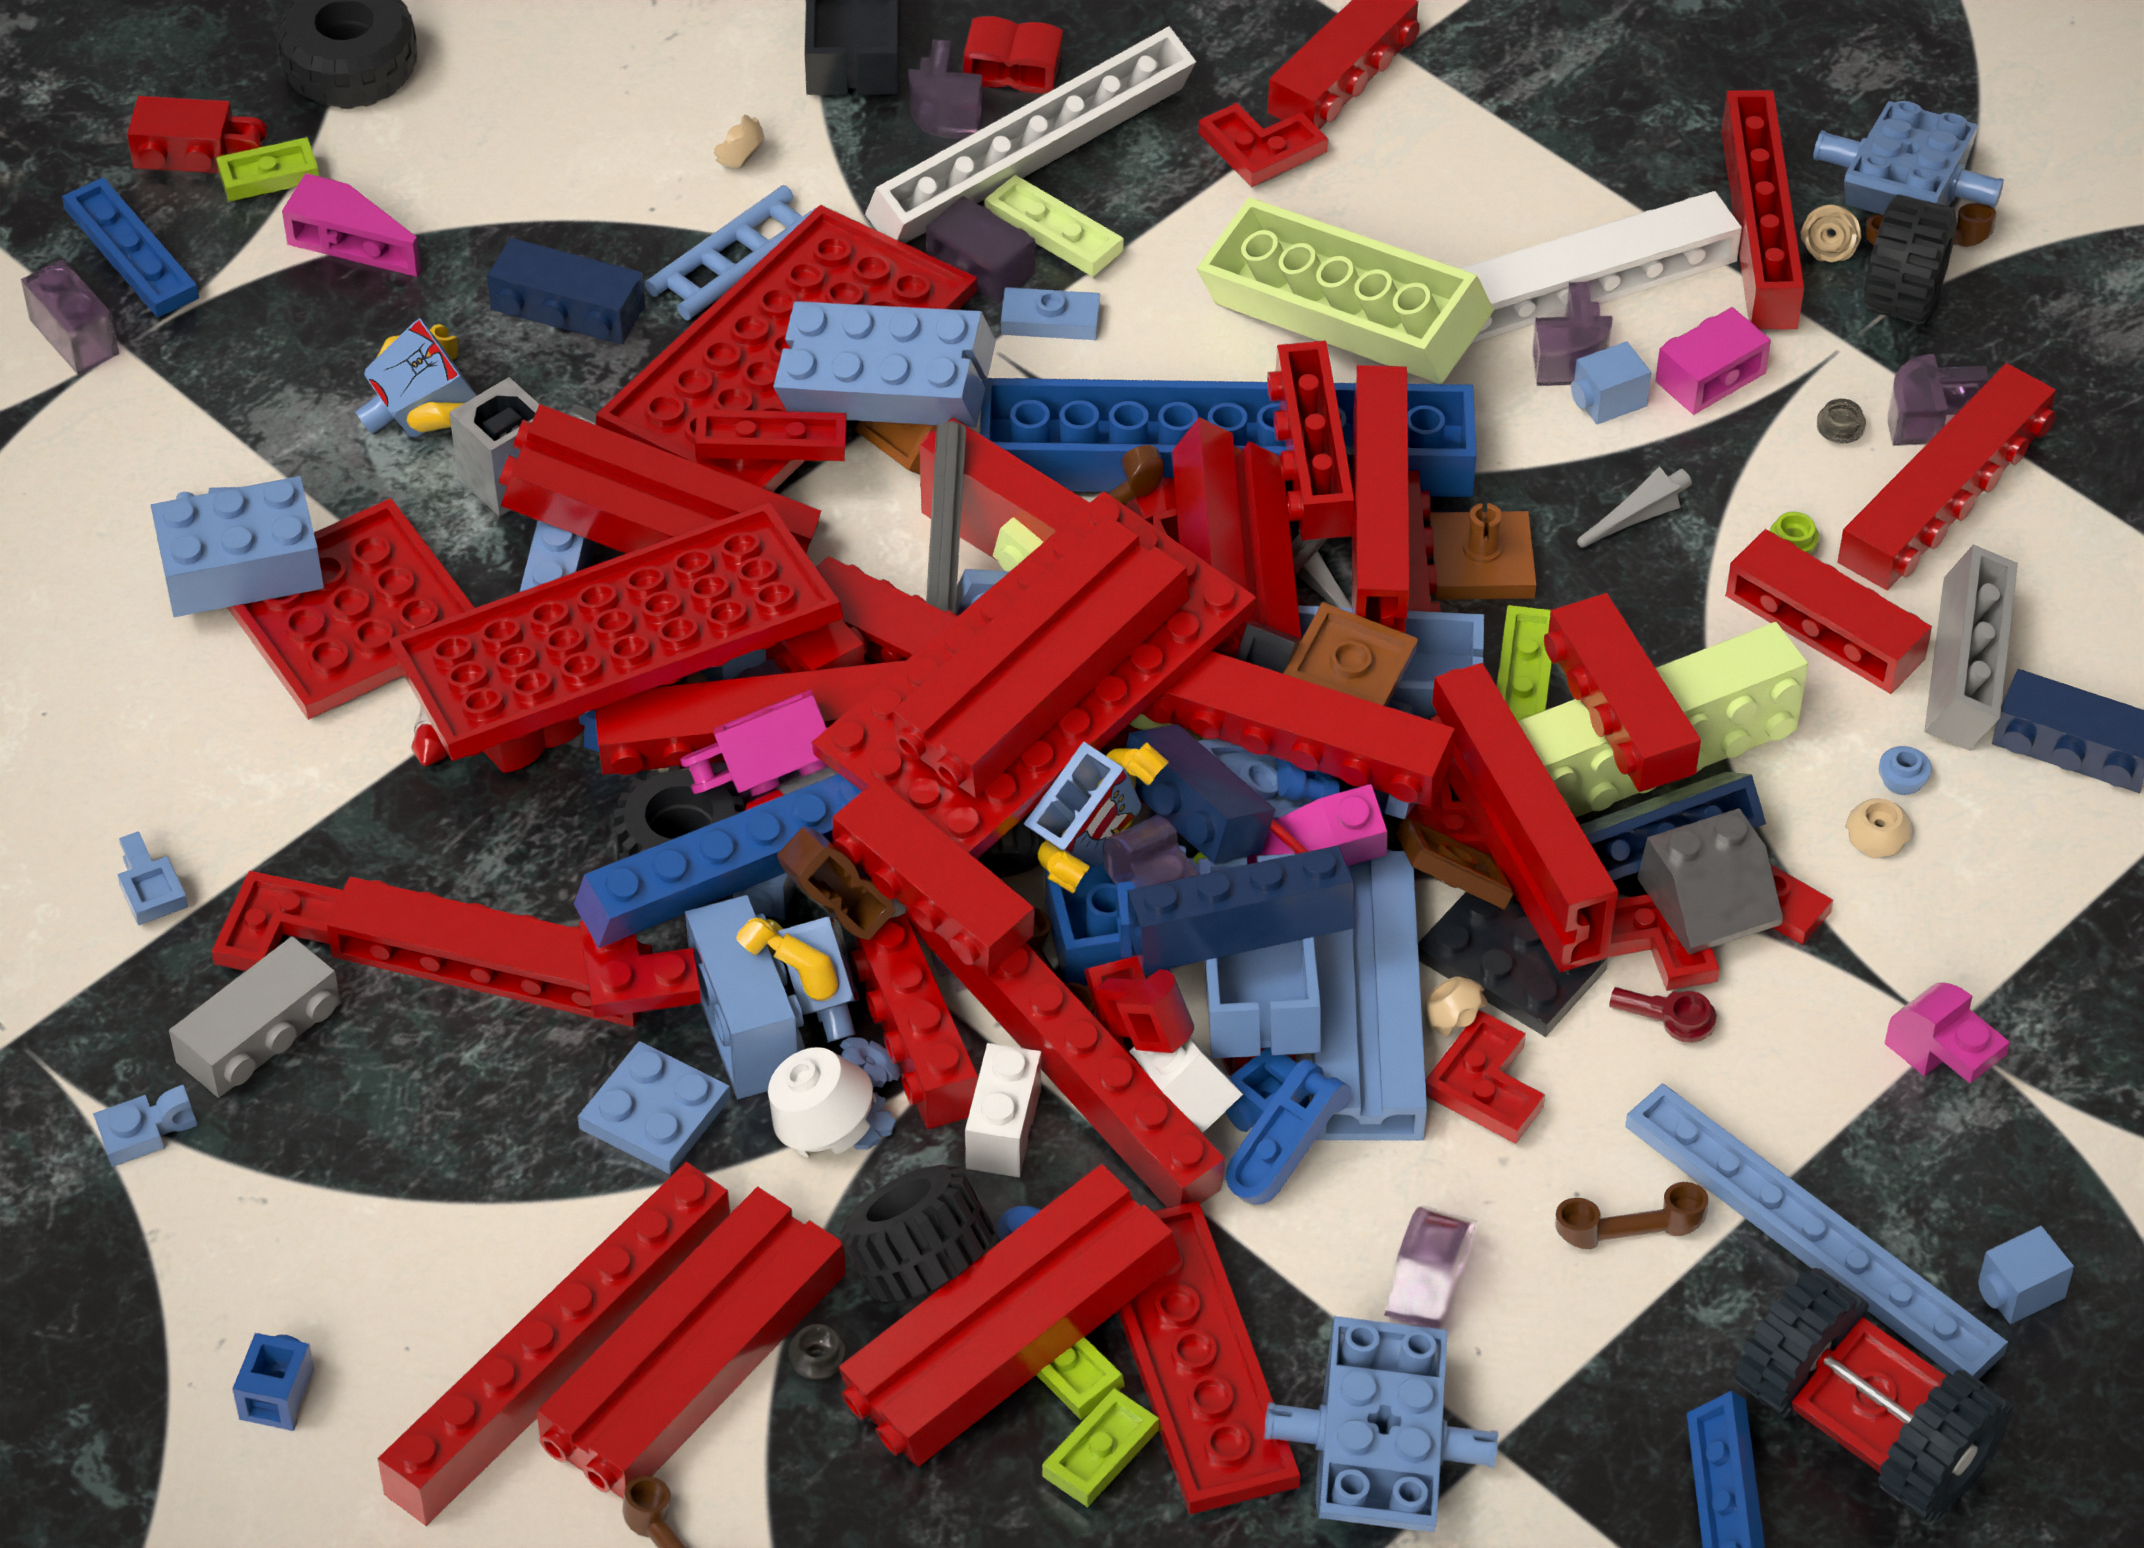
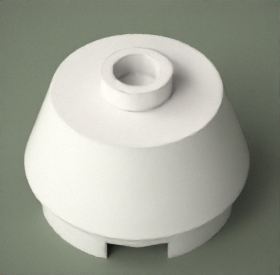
(820, 1101)

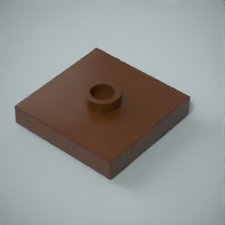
(1454, 862)

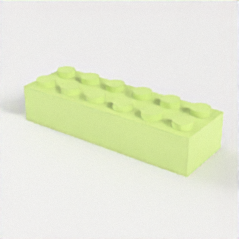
(1345, 289)
(1729, 692)

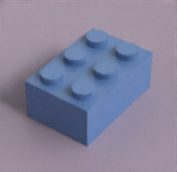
(237, 546)
(743, 996)

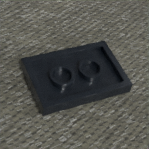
(1507, 960)

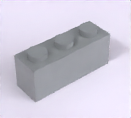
(255, 1017)

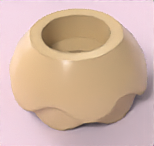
(740, 143)
(1828, 247)
(1879, 827)
(1453, 1004)

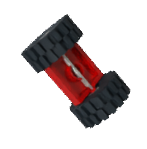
(1873, 1394)

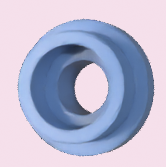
(1904, 770)

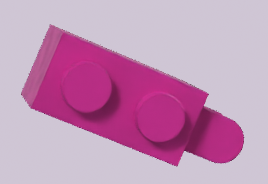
(762, 747)

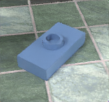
(1050, 313)

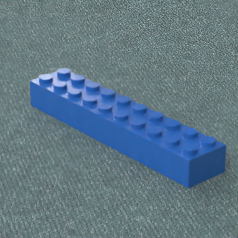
(1086, 426)

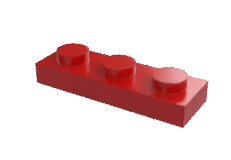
(770, 435)

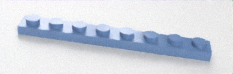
(1815, 1233)

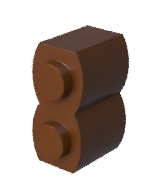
(835, 883)

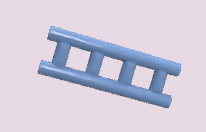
(707, 253)

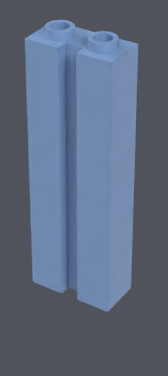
(1374, 1007)

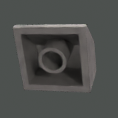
(1711, 881)

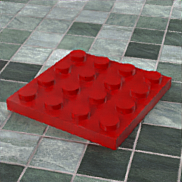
(376, 587)

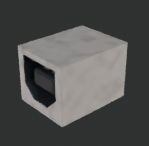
(485, 437)

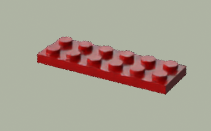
(1205, 1375)

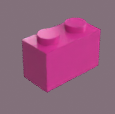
(1712, 360)

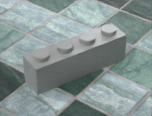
(1971, 647)

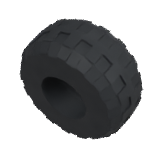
(347, 50)

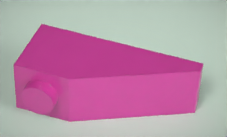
(345, 224)
(1342, 819)

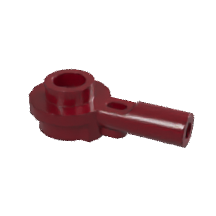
(1684, 1015)

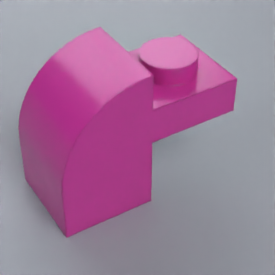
(1944, 1029)

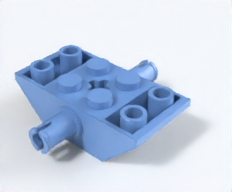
(1909, 156)
(1382, 1426)

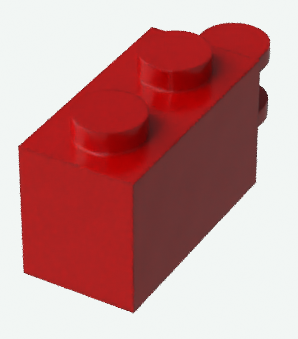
(188, 133)

